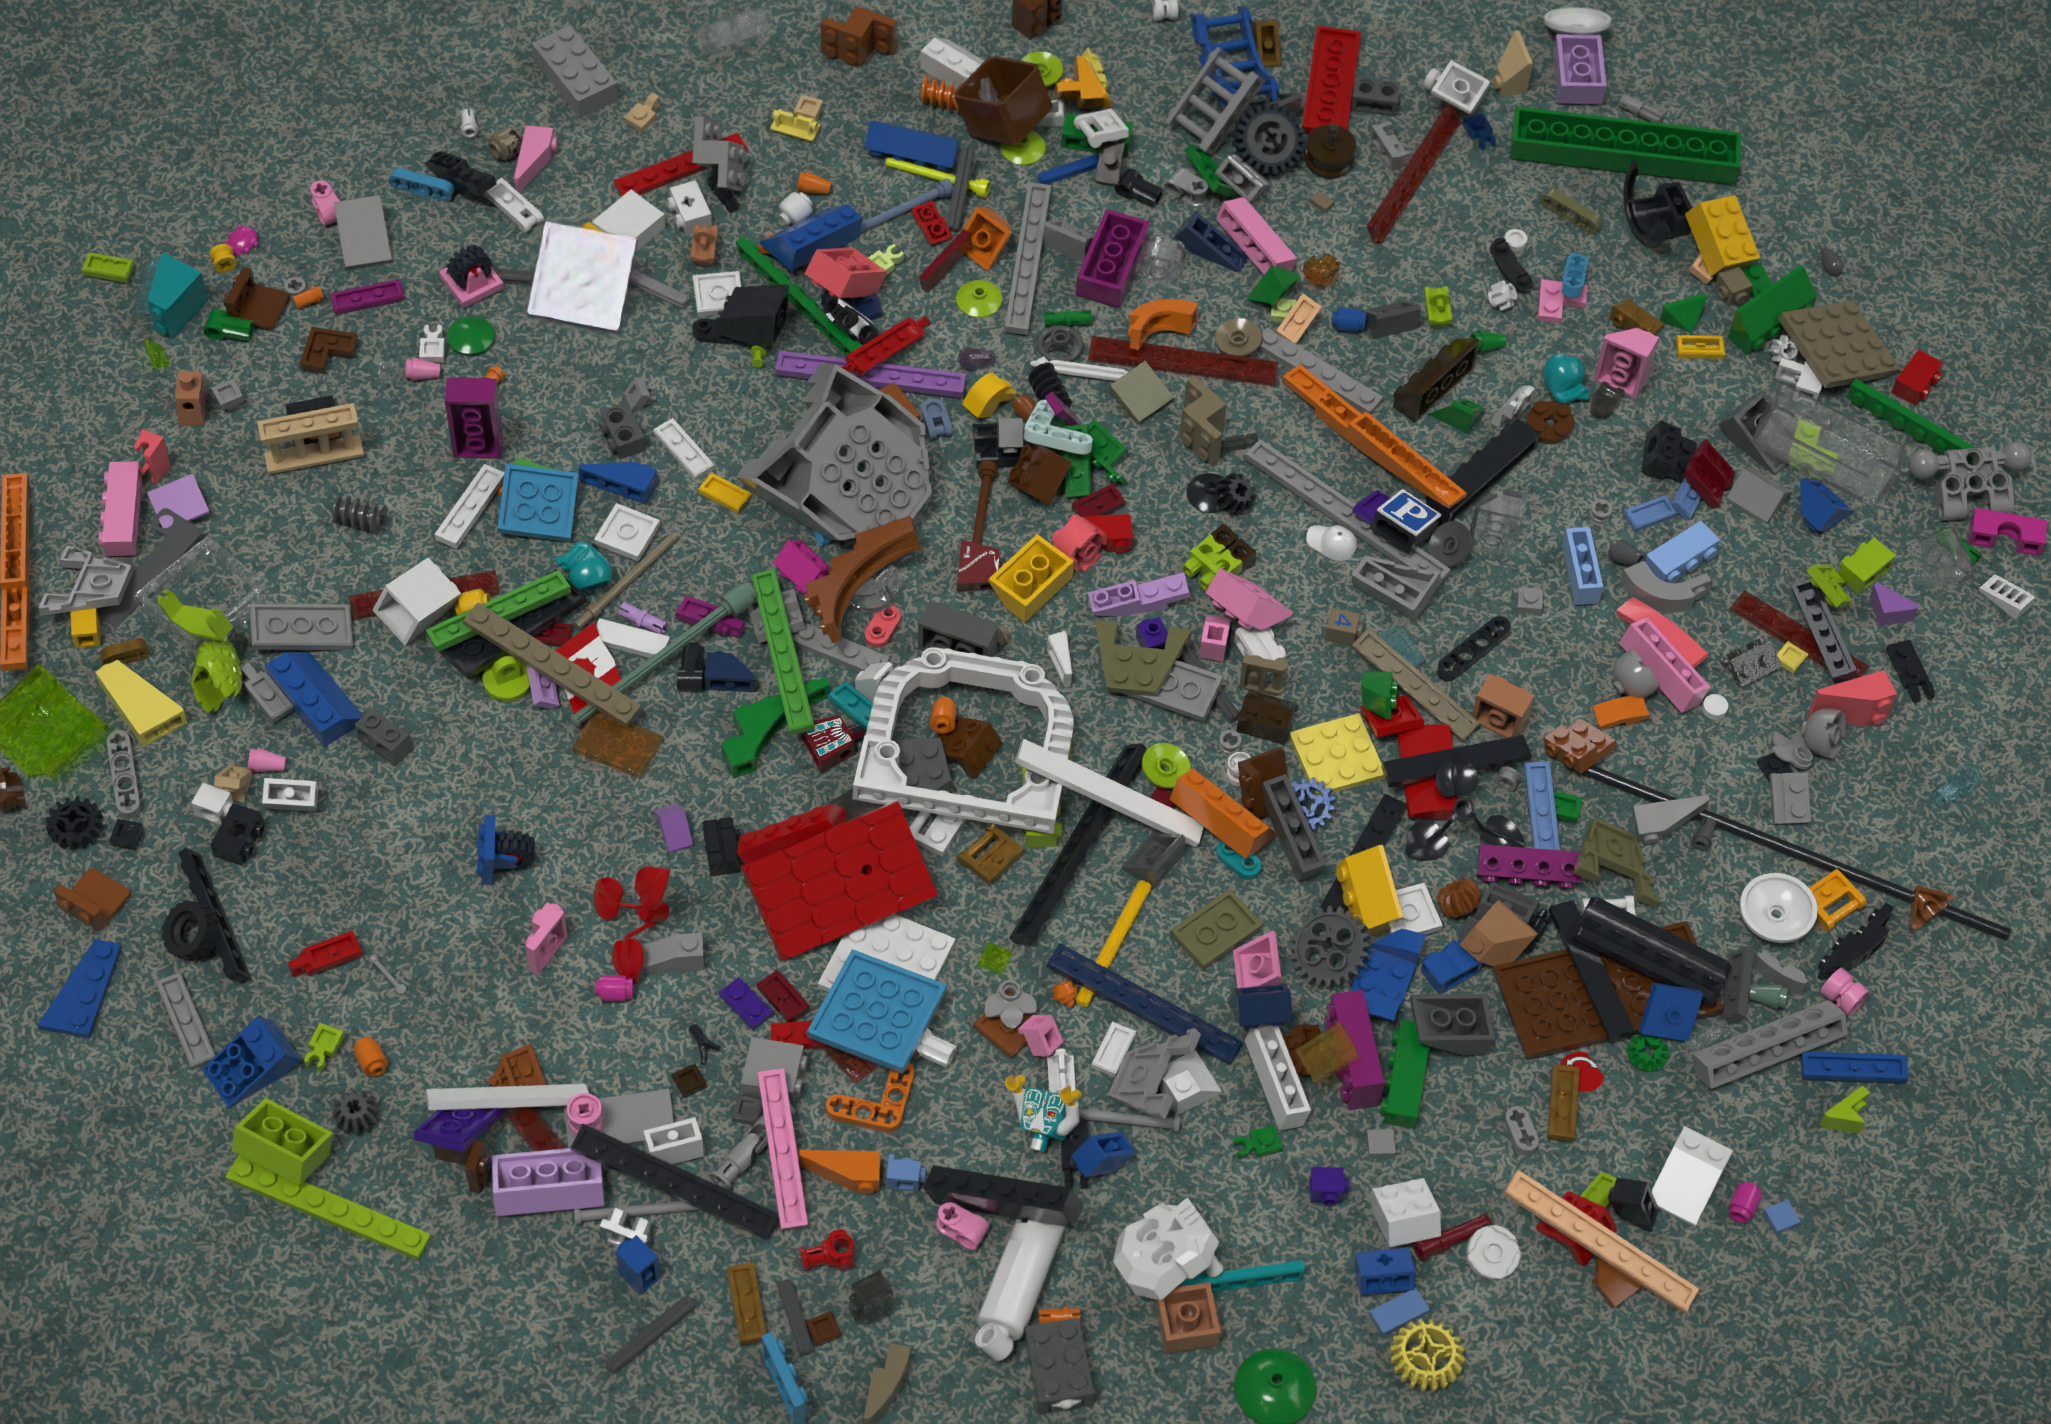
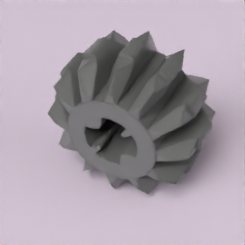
(358, 1120)

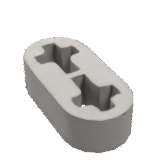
(1526, 1128)

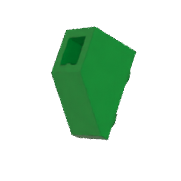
(1379, 693)

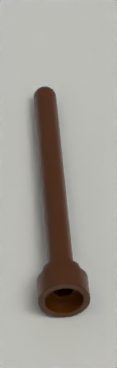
(987, 472)

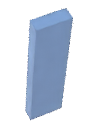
(1541, 805)

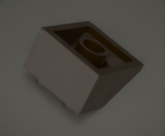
(1266, 717)

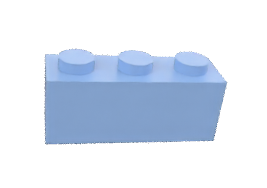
(1683, 553)
(1582, 566)

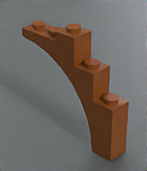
(851, 570)

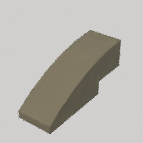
(886, 1382)

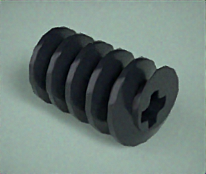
(1046, 380)

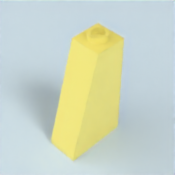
(139, 703)

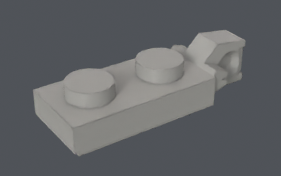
(266, 693)

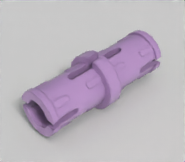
(642, 618)

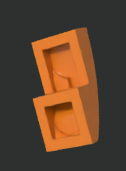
(1621, 710)

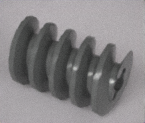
(358, 515)

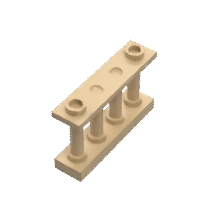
(306, 425)

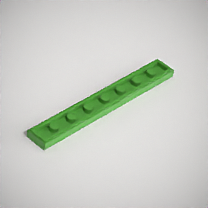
(783, 652)

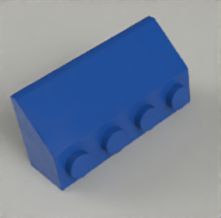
(824, 230)
(314, 696)

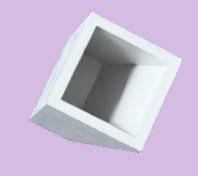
(416, 600)

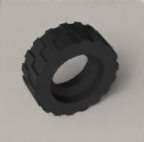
(206, 935)

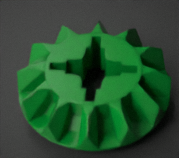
(1643, 1060)

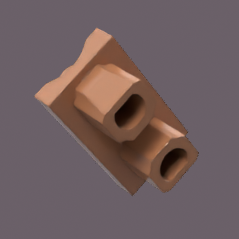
(704, 245)

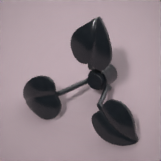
(1458, 778)

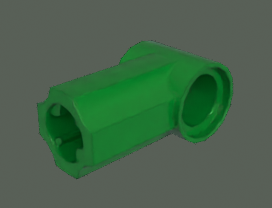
(222, 325)

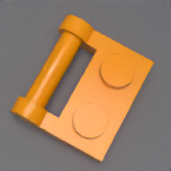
(1831, 890)

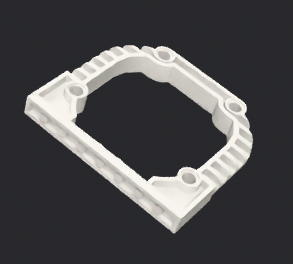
(883, 782)

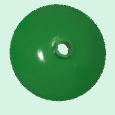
(1270, 1401)

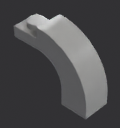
(1662, 595)

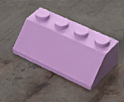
(545, 1182)

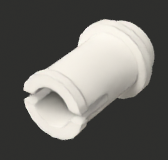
(469, 127)

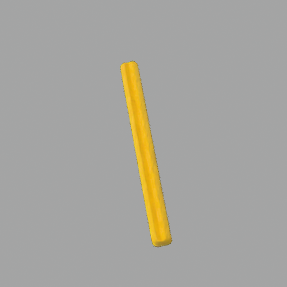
(1117, 935)

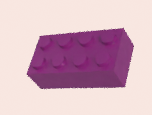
(1112, 258)
(474, 417)
(1363, 1077)

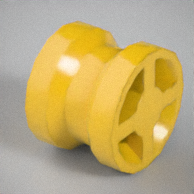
(223, 258)

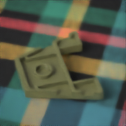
(1137, 668)
(1616, 850)

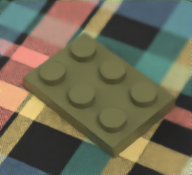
(1216, 929)

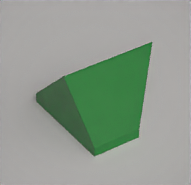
(1274, 285)
(1460, 414)

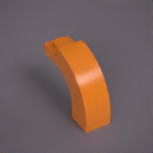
(1160, 316)

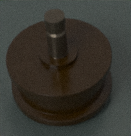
(1330, 150)

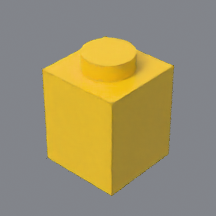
(85, 628)

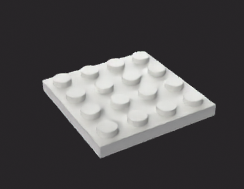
(895, 942)

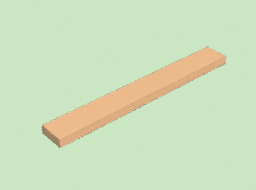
(1601, 1241)

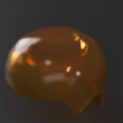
(1322, 270)

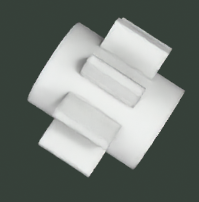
(1502, 295)
(1778, 347)

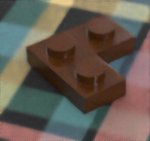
(324, 342)

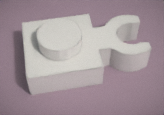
(432, 346)

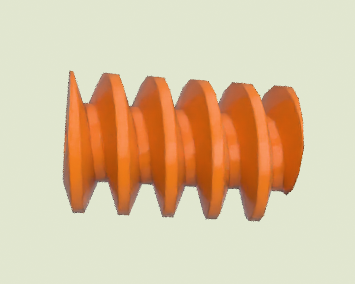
(939, 94)

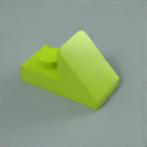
(1845, 1114)

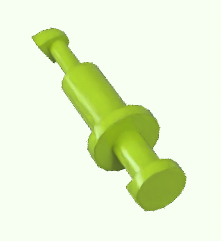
(758, 353)

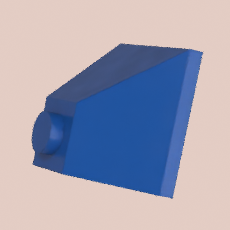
(1821, 506)

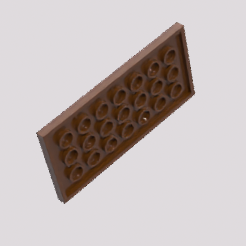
(1553, 1008)

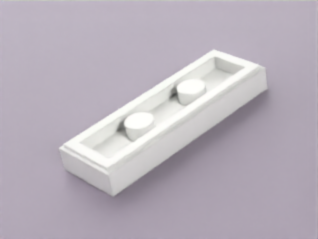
(683, 449)
(631, 638)

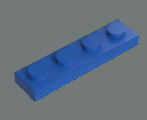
(1854, 1067)

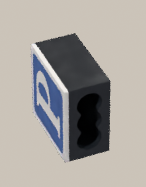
(1405, 521)

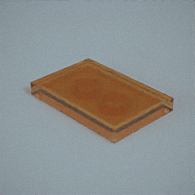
(616, 746)

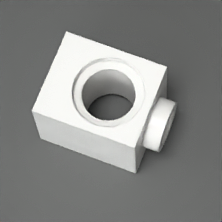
(212, 803)

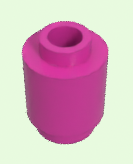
(614, 988)
(1744, 1202)

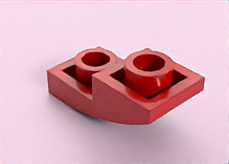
(930, 223)

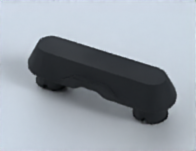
(1509, 265)

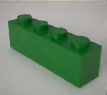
(1407, 1077)

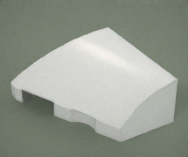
(1514, 405)

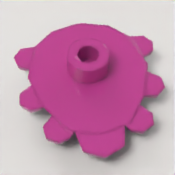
(242, 240)

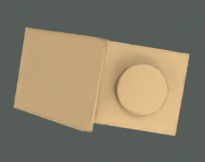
(234, 780)

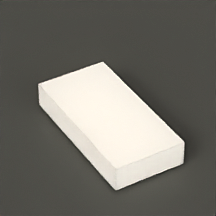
(1113, 1049)

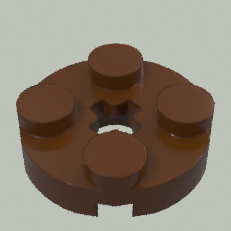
(1553, 411)

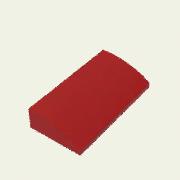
(1423, 797)

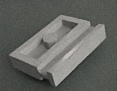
(1790, 798)

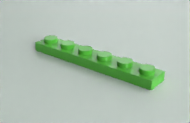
(507, 606)

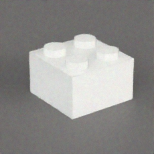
(1406, 1212)

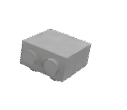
(772, 1055)

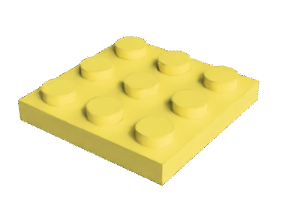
(1337, 753)

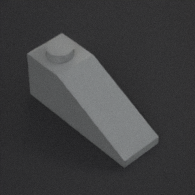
(1661, 818)
(674, 954)

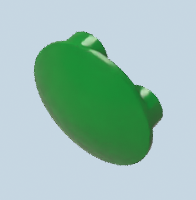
(470, 335)

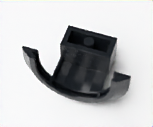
(1657, 216)

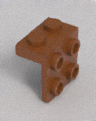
(92, 898)

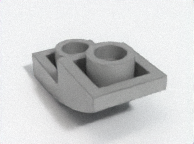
(1788, 976)

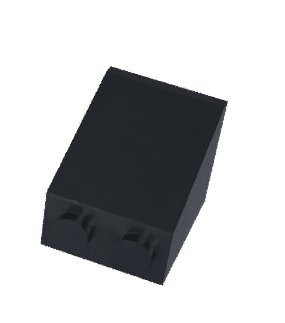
(755, 314)

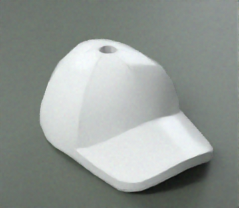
(1333, 541)

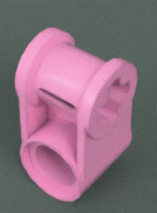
(323, 201)
(963, 1225)

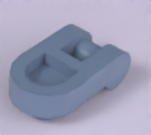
(933, 412)

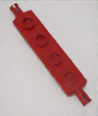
(885, 345)

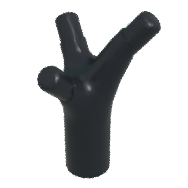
(702, 1041)

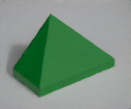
(1684, 313)

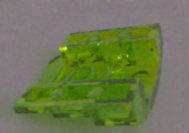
(45, 725)

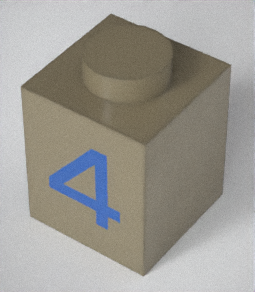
(1343, 627)

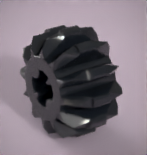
(1235, 493)

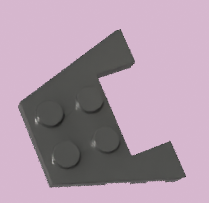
(924, 764)

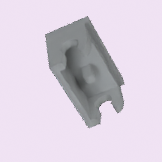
(1389, 146)

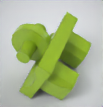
(1438, 306)

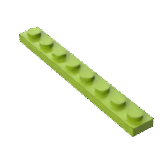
(330, 1208)

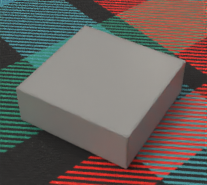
(1380, 1143)

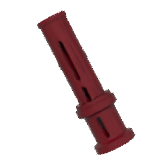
(1449, 1237)

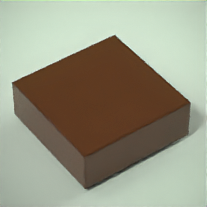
(823, 1329)

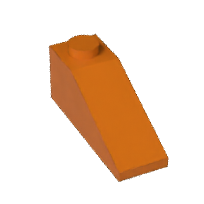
(850, 1169)

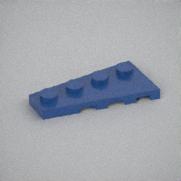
(82, 996)

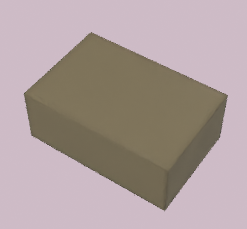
(1321, 201)

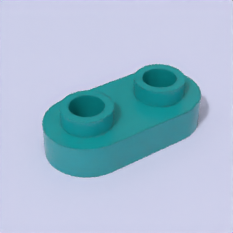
(1237, 863)

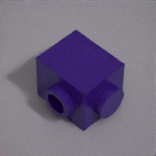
(1151, 634)
(1328, 1185)

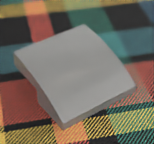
(792, 610)

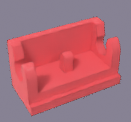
(154, 453)

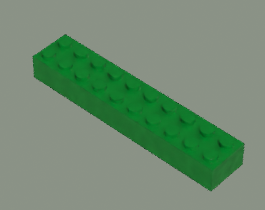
(1615, 142)

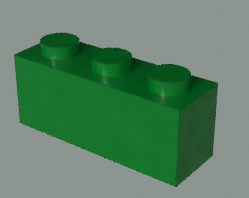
(1077, 140)

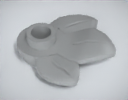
(1792, 750)
(1010, 1007)

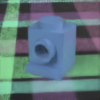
(904, 1174)

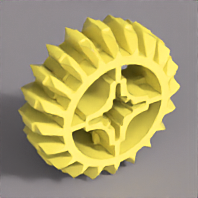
(1407, 1360)

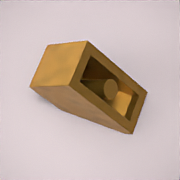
(1267, 41)

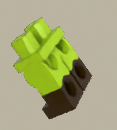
(1219, 552)

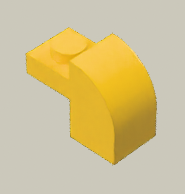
(987, 394)

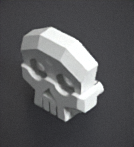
(1166, 1250)

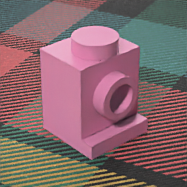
(1041, 1035)

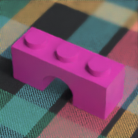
(2026, 531)

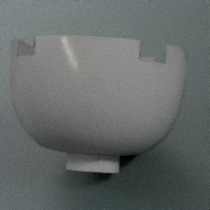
(1633, 677)
(1823, 731)

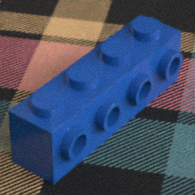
(912, 144)

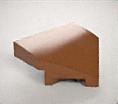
(518, 1069)
(1613, 1283)

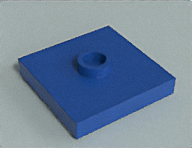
(1670, 1012)

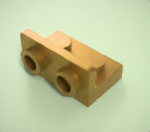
(1632, 316)

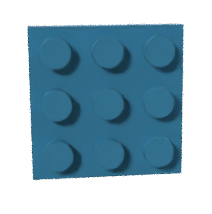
(537, 502)

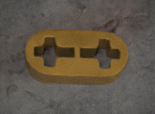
(125, 652)

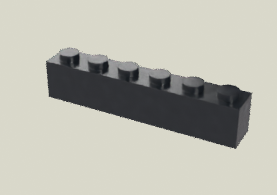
(1488, 467)
(1004, 1196)

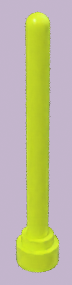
(980, 187)

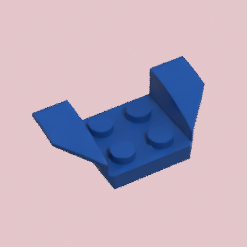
(1389, 972)

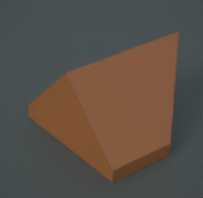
(1925, 905)

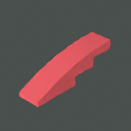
(1636, 610)

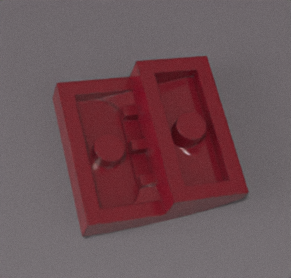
(1709, 473)

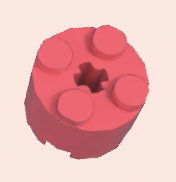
(1080, 542)

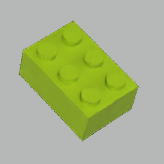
(282, 1141)

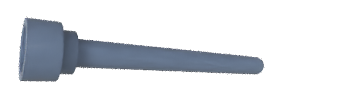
(943, 189)

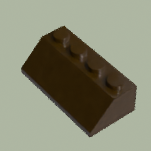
(1436, 378)

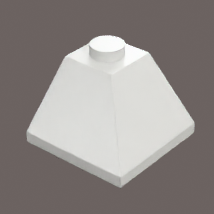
(1461, 87)
(1188, 1083)

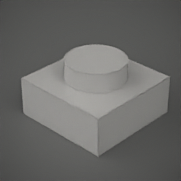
(1529, 600)

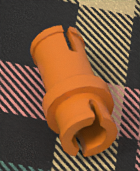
(1052, 1315)

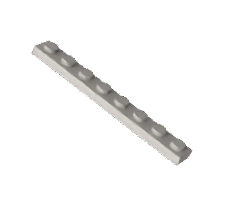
(1027, 259)

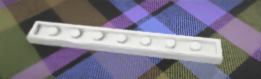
(1108, 792)

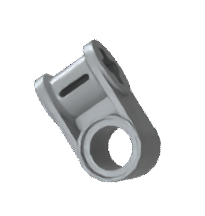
(1187, 188)

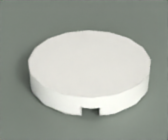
(1493, 1252)

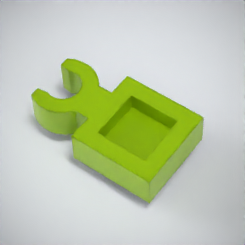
(323, 1042)

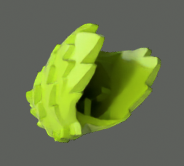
(216, 674)

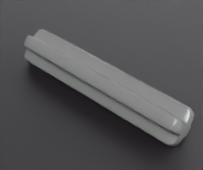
(658, 289)

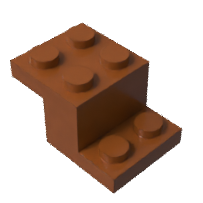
(858, 36)

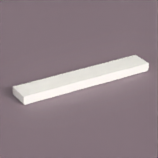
(502, 1096)

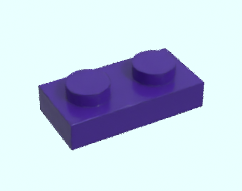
(745, 1004)

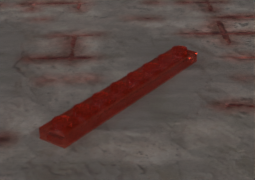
(1413, 174)
(1184, 361)

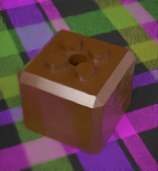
(1021, 96)

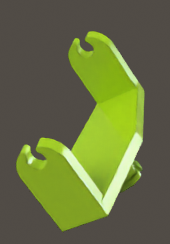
(195, 620)

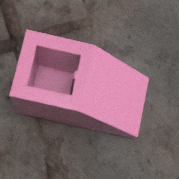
(1215, 638)

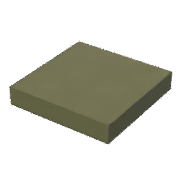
(1141, 392)

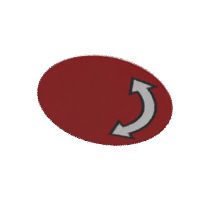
(1589, 1075)

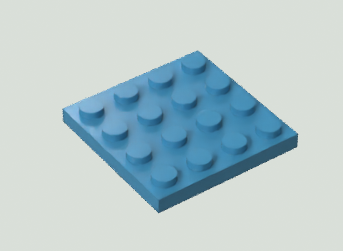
(877, 1011)

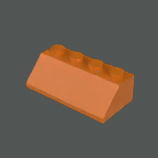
(1220, 814)

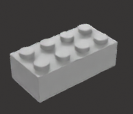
(575, 71)

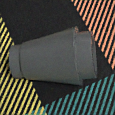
(1625, 553)

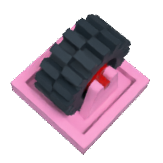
(471, 276)

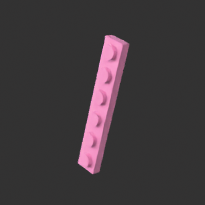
(782, 1149)

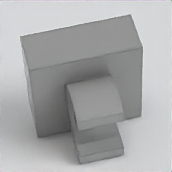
(638, 394)
(227, 395)

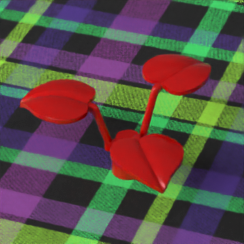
(650, 886)

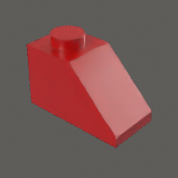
(1117, 529)

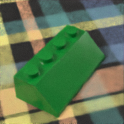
(1758, 318)

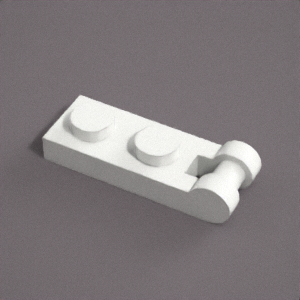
(514, 205)

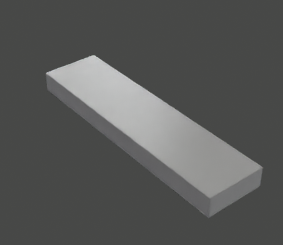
(185, 1020)

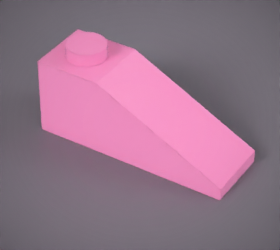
(534, 154)

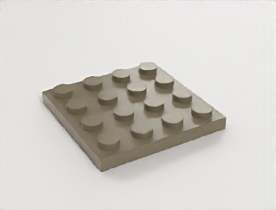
(1839, 344)

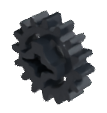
(76, 824)

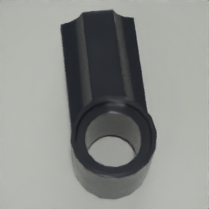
(1133, 185)
(691, 673)

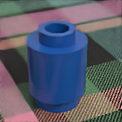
(1348, 319)

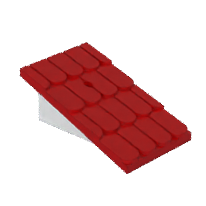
(839, 880)

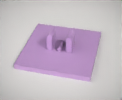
(180, 497)

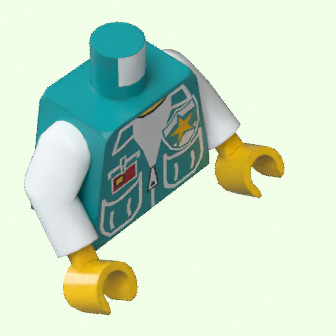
(1044, 1112)

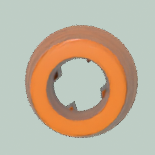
(812, 184)

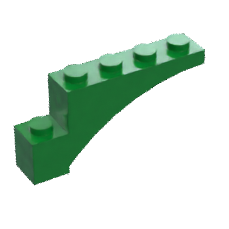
(757, 726)

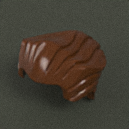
(10, 790)

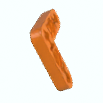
(886, 1107)

